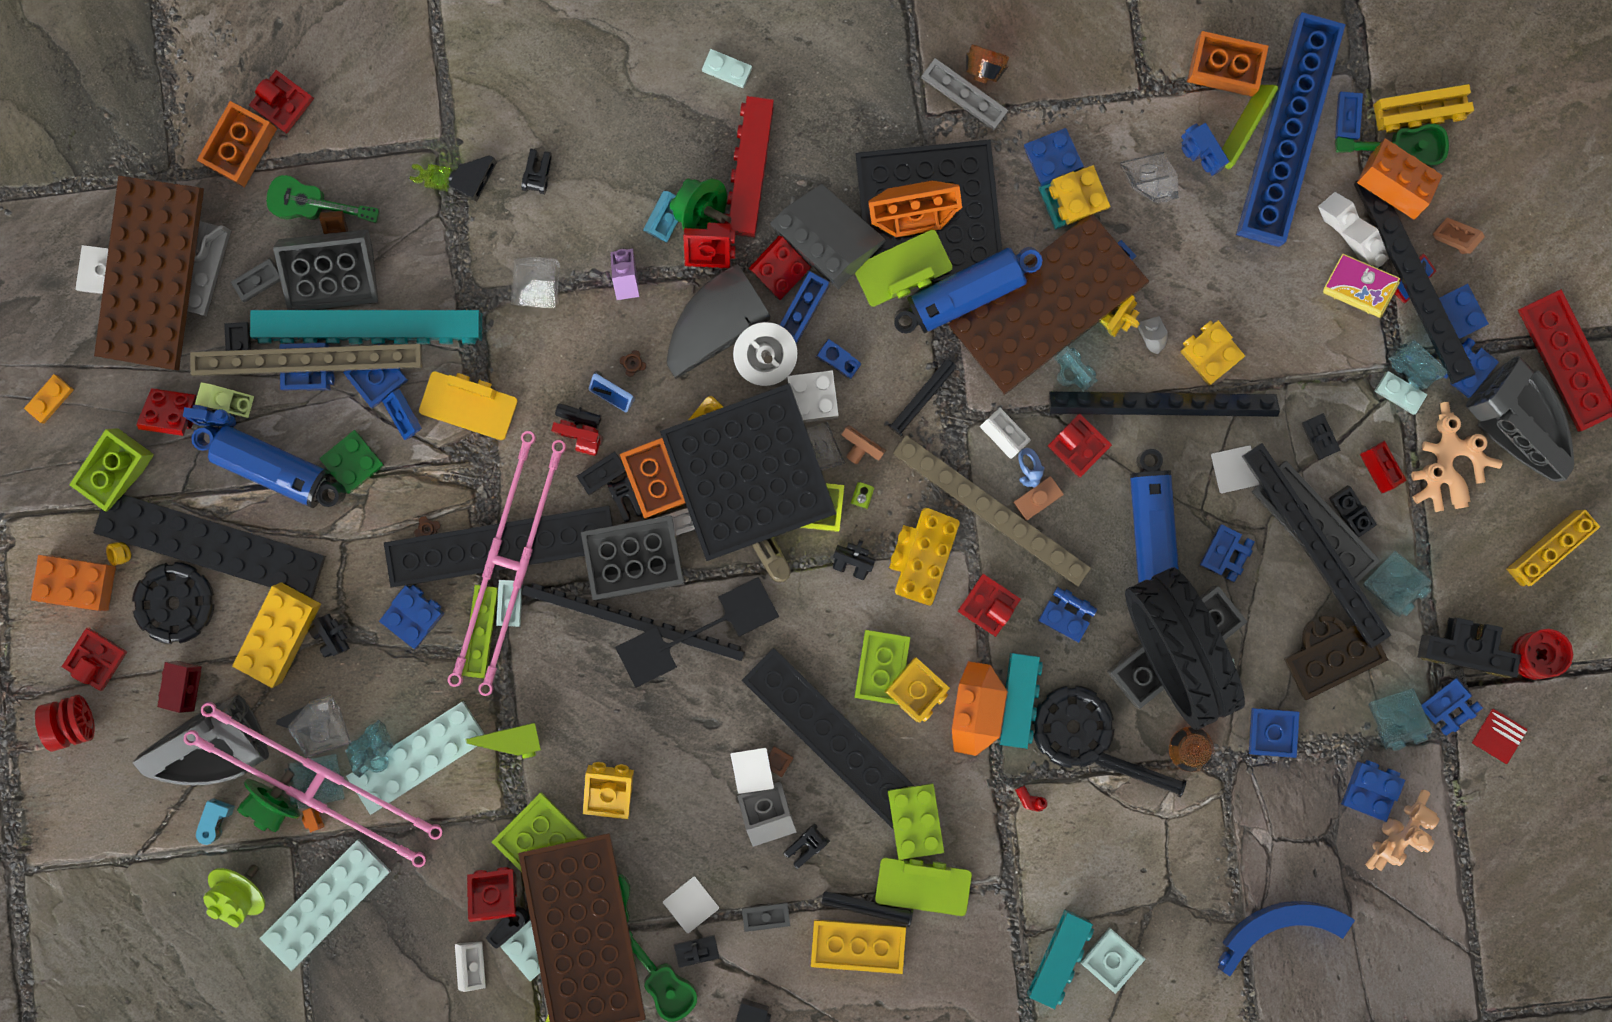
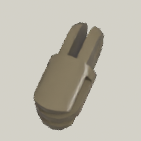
(775, 564)

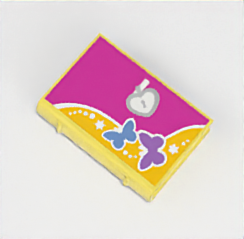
(1361, 285)

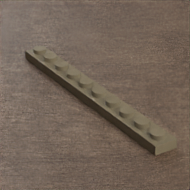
(306, 359)
(991, 511)

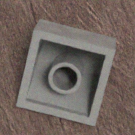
(766, 814)

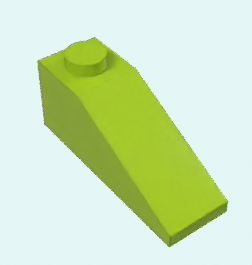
(516, 741)

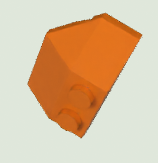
(915, 207)
(978, 709)

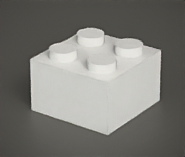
(815, 395)

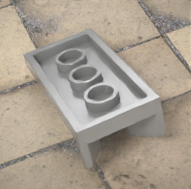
(208, 259)

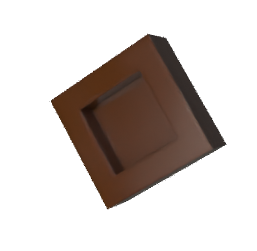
(333, 222)
(779, 761)

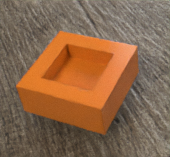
(312, 819)

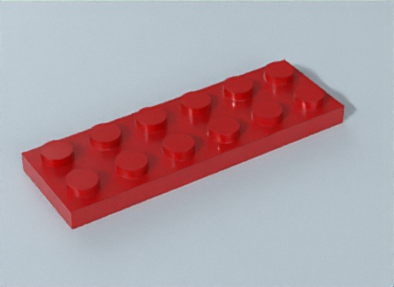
(1569, 359)

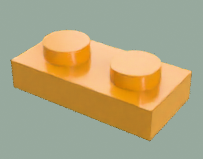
(48, 399)

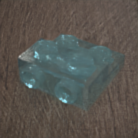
(1417, 365)
(1398, 584)
(1400, 720)
(303, 777)

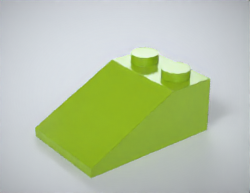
(111, 468)

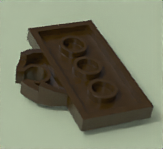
(1331, 657)

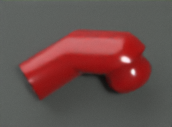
(1030, 802)

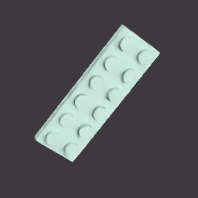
(420, 756)
(325, 905)

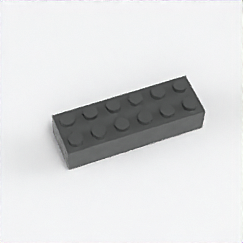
(1135, 672)

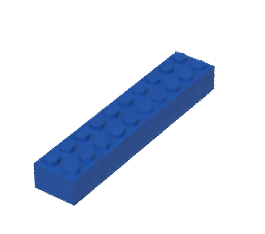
(1290, 129)

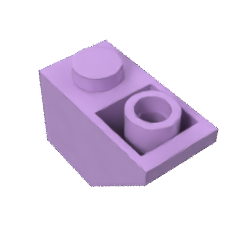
(624, 274)

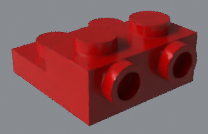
(709, 246)
(491, 894)

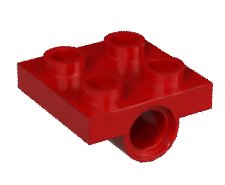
(280, 101)
(779, 267)
(165, 411)
(587, 438)
(1079, 445)
(989, 605)
(94, 659)

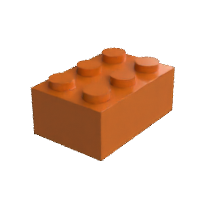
(1227, 63)
(237, 144)
(1399, 179)
(653, 478)
(73, 583)

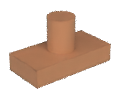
(1458, 235)
(861, 445)
(1038, 498)

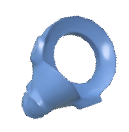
(1033, 476)

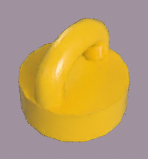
(116, 555)

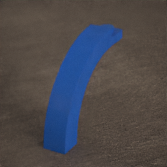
(1277, 917)

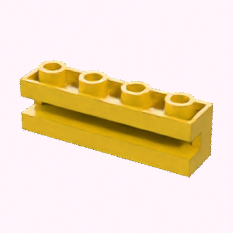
(1422, 108)
(1553, 547)

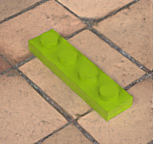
(480, 642)

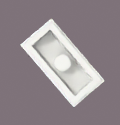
(1005, 433)
(470, 966)

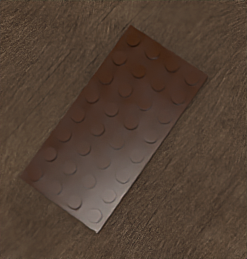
(149, 272)
(1075, 288)
(582, 932)

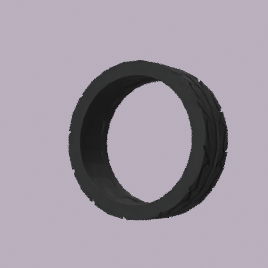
(1185, 648)

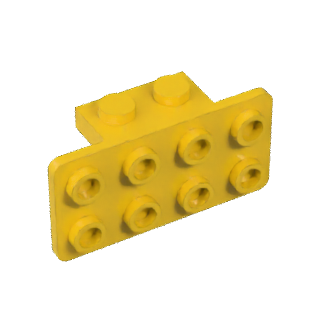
(468, 404)
(923, 555)

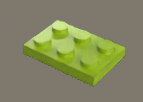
(880, 664)
(915, 821)

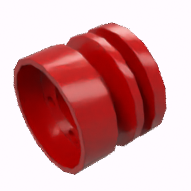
(1553, 658)
(64, 723)

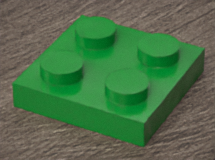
(352, 461)

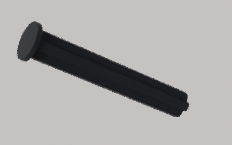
(922, 397)
(1142, 774)
(867, 908)

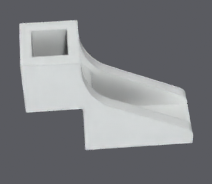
(1359, 234)

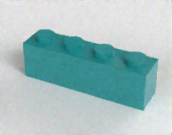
(1020, 699)
(1060, 959)

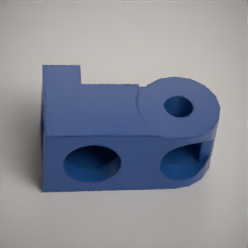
(838, 359)

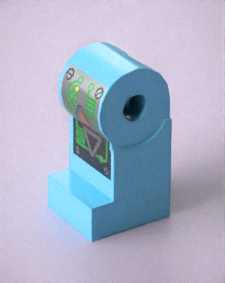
(210, 823)

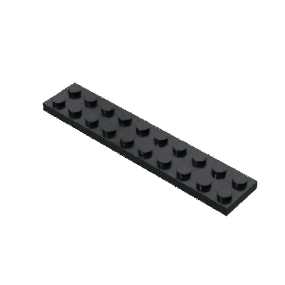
(210, 544)
(467, 550)
(826, 732)

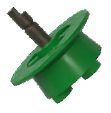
(700, 203)
(267, 805)

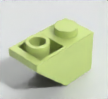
(223, 398)

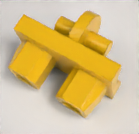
(1125, 315)

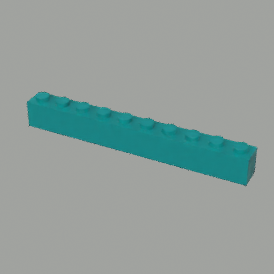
(366, 325)

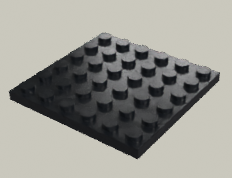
(974, 229)
(748, 472)

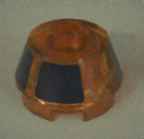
(985, 64)
(1191, 749)

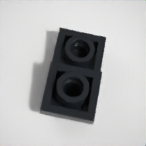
(1352, 511)

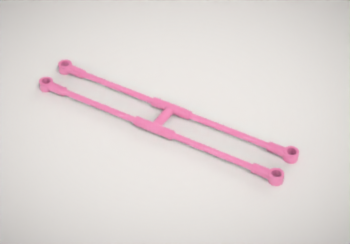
(520, 567)
(307, 797)

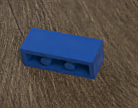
(804, 305)

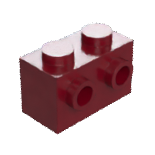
(179, 686)

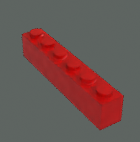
(751, 165)

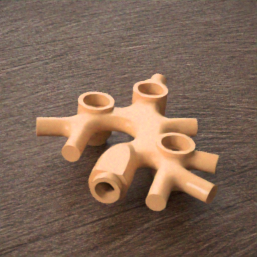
(1446, 451)
(1399, 837)

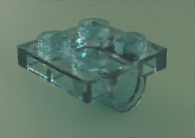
(1083, 375)
(369, 745)

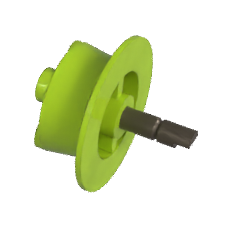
(233, 895)

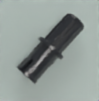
(578, 415)

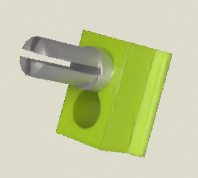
(859, 499)

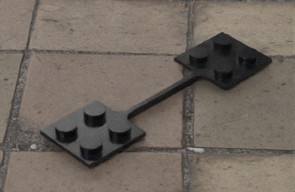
(649, 655)

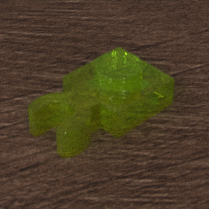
(435, 176)

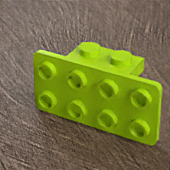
(903, 268)
(923, 886)

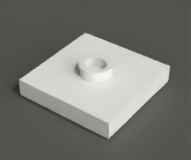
(92, 269)

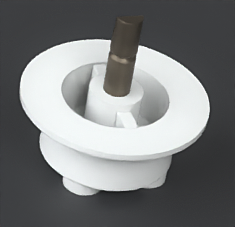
(765, 353)

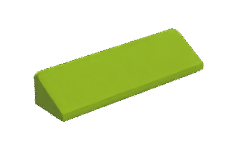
(1247, 123)

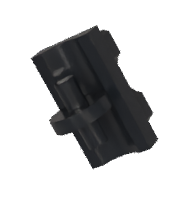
(1320, 436)
(855, 556)
(331, 633)
(696, 951)

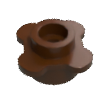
(626, 361)
(423, 523)

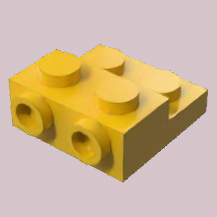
(1079, 195)
(1212, 352)
(918, 690)
(608, 790)

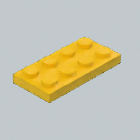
(858, 946)

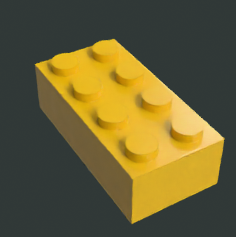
(276, 635)

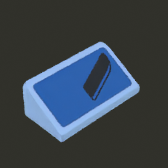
(611, 393)

